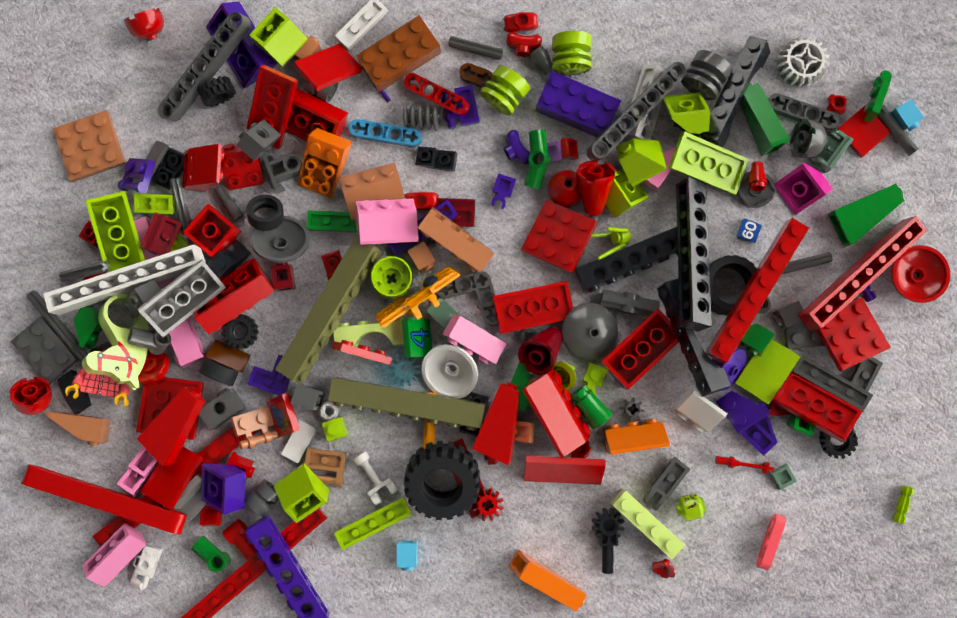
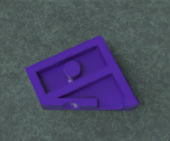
(741, 411)
(761, 434)

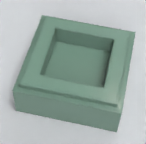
(782, 477)

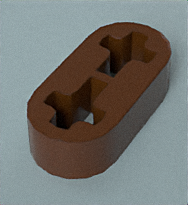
(477, 71)

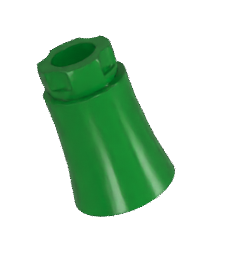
(591, 407)

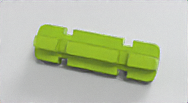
(903, 504)

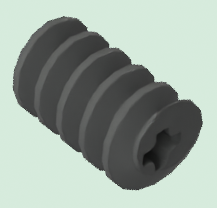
(422, 117)

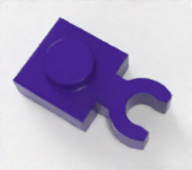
(503, 188)

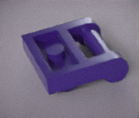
(137, 169)

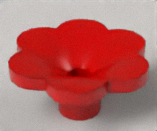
(582, 451)
(664, 569)

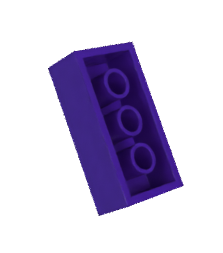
(577, 105)

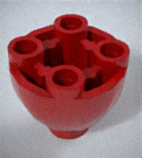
(560, 193)

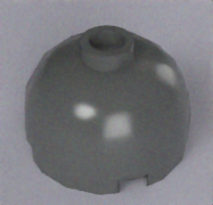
(808, 139)

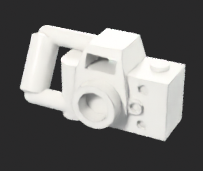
(146, 565)

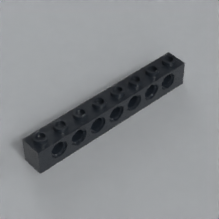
(693, 255)

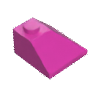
(802, 187)

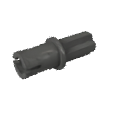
(228, 203)

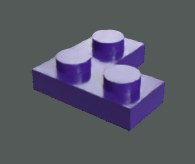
(269, 381)

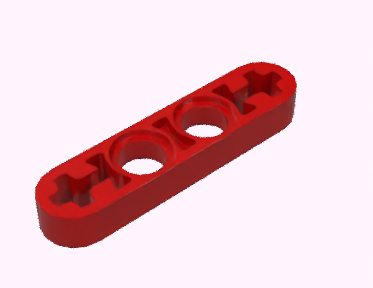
(436, 93)

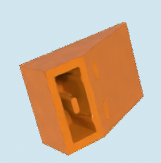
(323, 162)

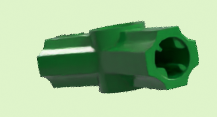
(538, 147)

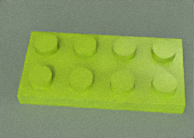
(708, 163)

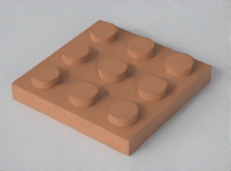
(89, 146)

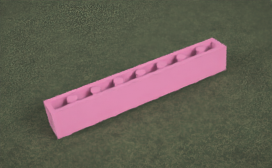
(184, 337)

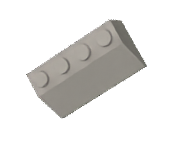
(181, 298)

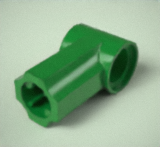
(209, 552)

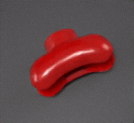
(520, 22)
(523, 44)
(423, 200)

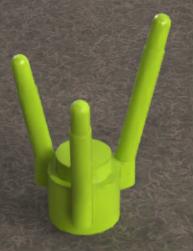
(619, 236)

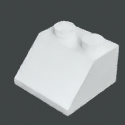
(699, 411)

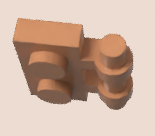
(251, 422)

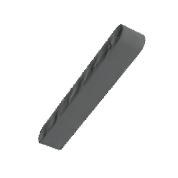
(213, 64)
(643, 106)

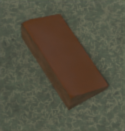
(228, 356)

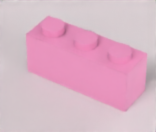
(473, 339)
(114, 555)

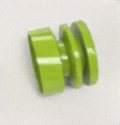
(571, 52)
(504, 90)
(390, 267)

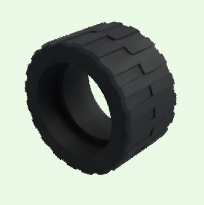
(739, 264)

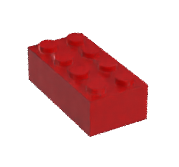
(242, 291)

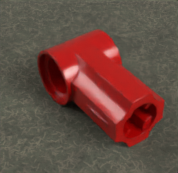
(236, 536)

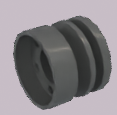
(706, 74)

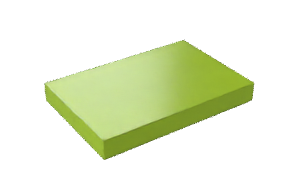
(767, 372)

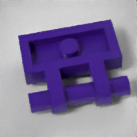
(471, 116)

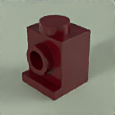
(278, 271)

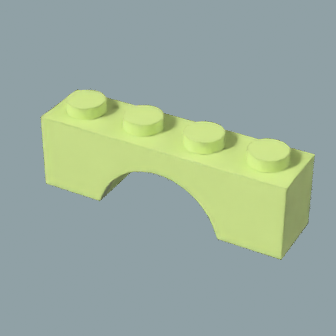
(357, 332)
(647, 523)

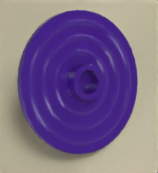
(734, 366)

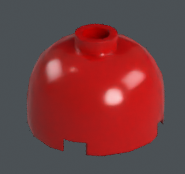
(146, 24)
(31, 396)

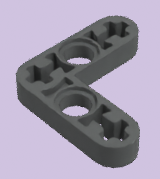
(480, 290)

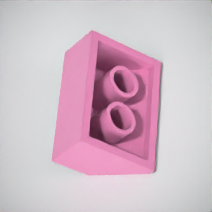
(386, 221)

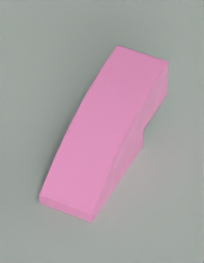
(138, 472)

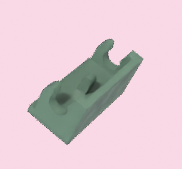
(835, 147)
(442, 313)

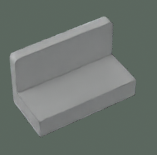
(190, 500)

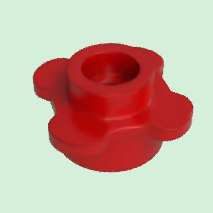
(841, 100)

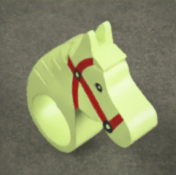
(122, 360)

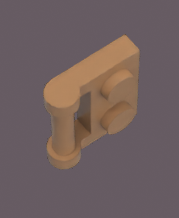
(328, 461)

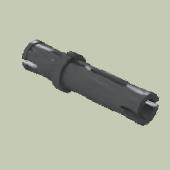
(897, 131)

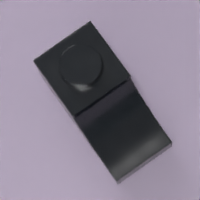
(228, 259)

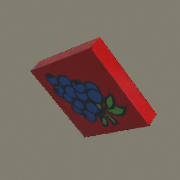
(283, 415)

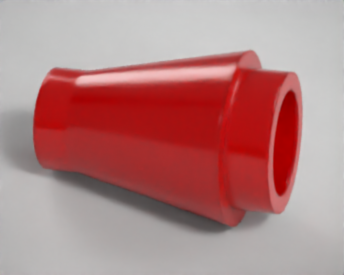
(757, 177)

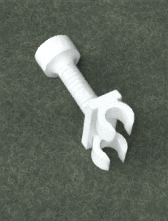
(362, 460)

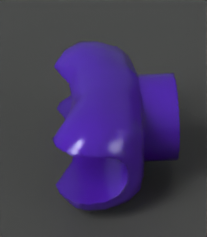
(515, 148)

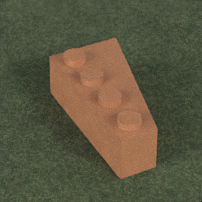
(455, 239)

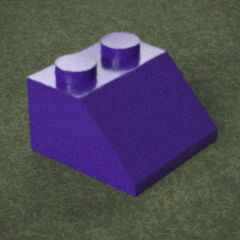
(223, 487)

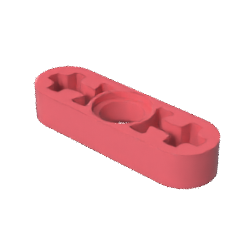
(771, 541)

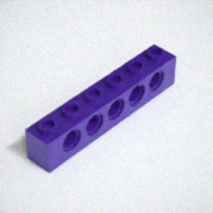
(266, 527)

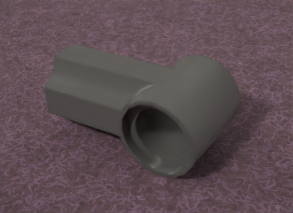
(149, 340)

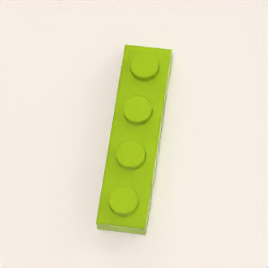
(373, 523)

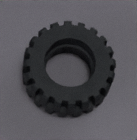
(439, 503)

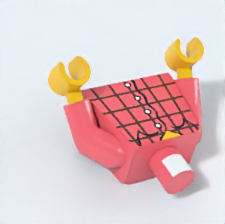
(99, 385)

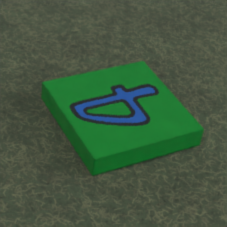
(416, 337)

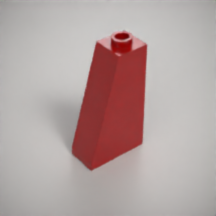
(172, 426)
(499, 427)

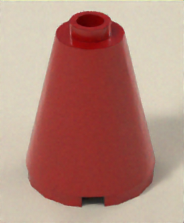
(594, 185)

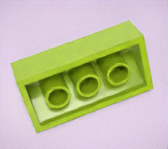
(115, 230)

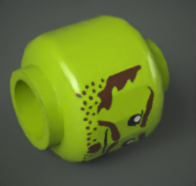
(690, 507)

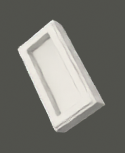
(299, 442)

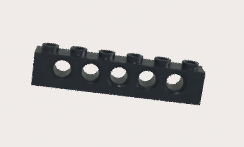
(590, 283)

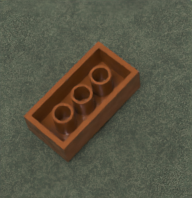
(399, 53)

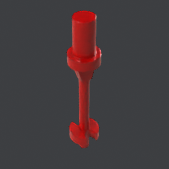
(731, 462)

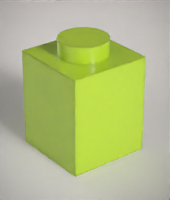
(335, 429)

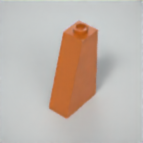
(547, 581)

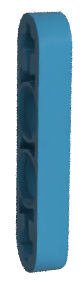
(385, 131)

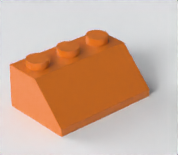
(635, 437)

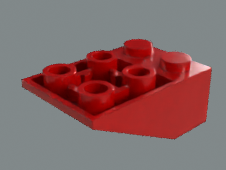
(202, 167)

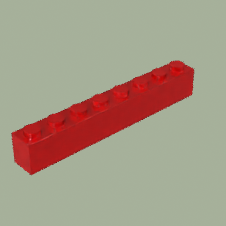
(862, 273)
(756, 290)

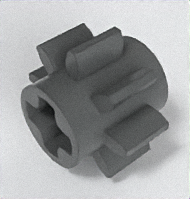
(635, 405)

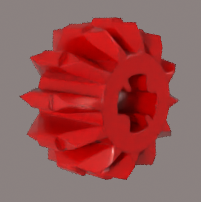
(491, 509)

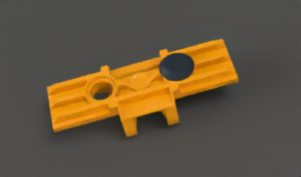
(410, 305)

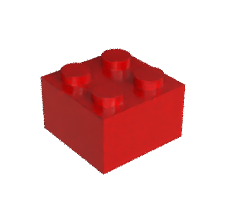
(212, 231)

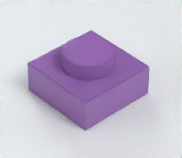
(555, 151)

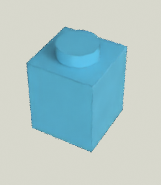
(907, 115)
(407, 554)

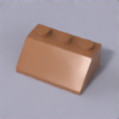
(372, 185)

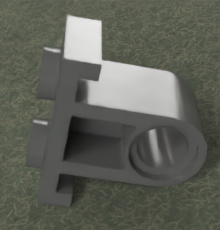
(279, 169)

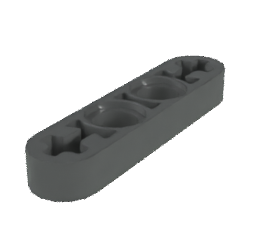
(802, 110)

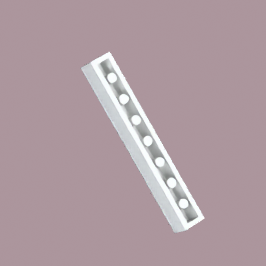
(122, 280)

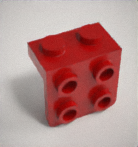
(240, 169)

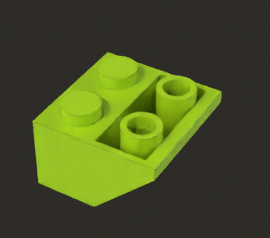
(278, 37)
(301, 492)

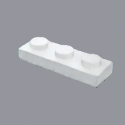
(361, 23)

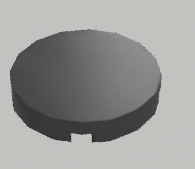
(755, 199)

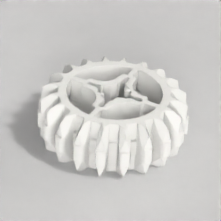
(807, 48)

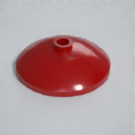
(931, 271)

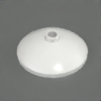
(445, 379)

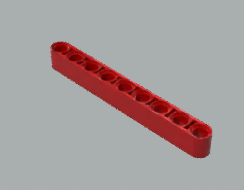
(104, 499)

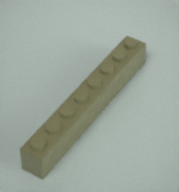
(328, 311)
(407, 402)

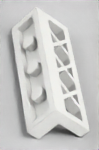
(647, 76)

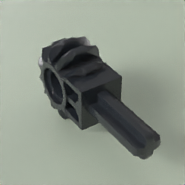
(608, 537)

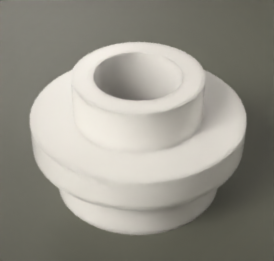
(322, 411)

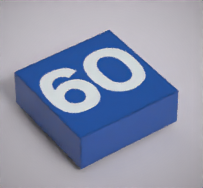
(749, 230)

